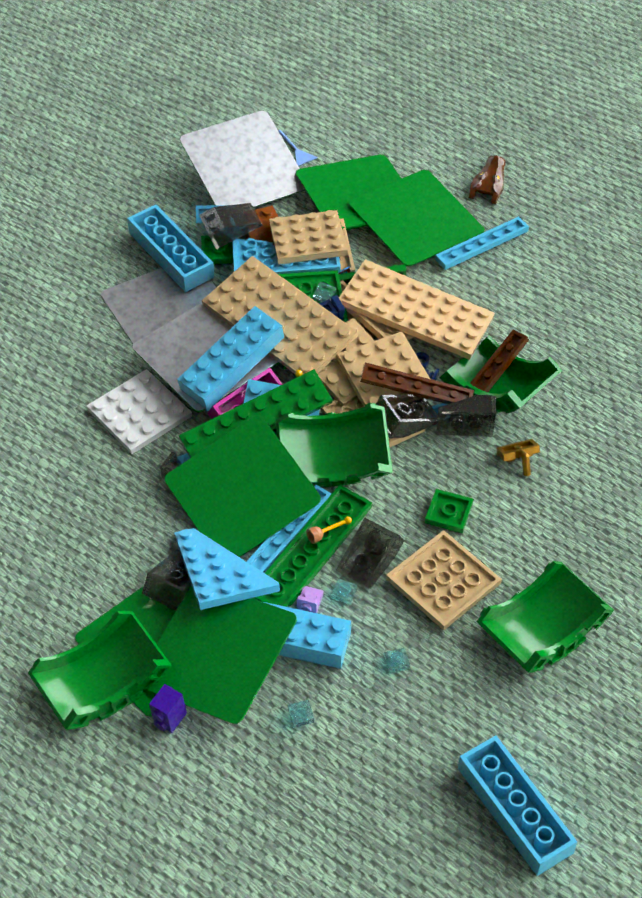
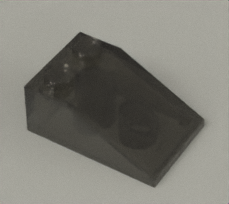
(229, 222)
(406, 414)
(468, 417)
(370, 553)
(168, 581)

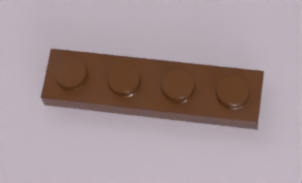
(500, 361)

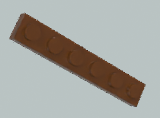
(413, 384)

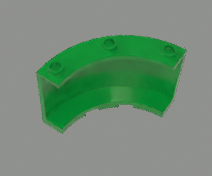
(516, 384)
(338, 446)
(545, 618)
(100, 672)

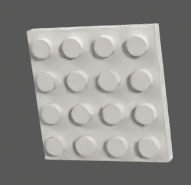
(139, 411)

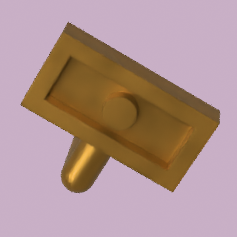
(519, 450)

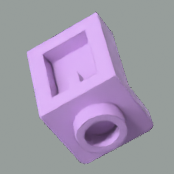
(309, 599)

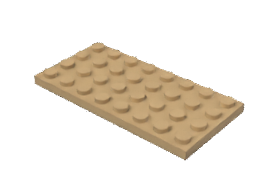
(416, 309)
(310, 331)

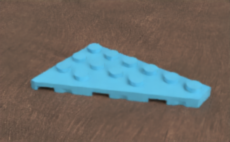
(266, 253)
(217, 573)

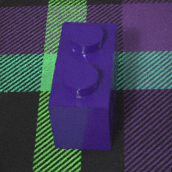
(167, 708)

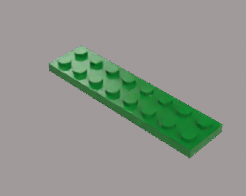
(297, 396)
(304, 560)

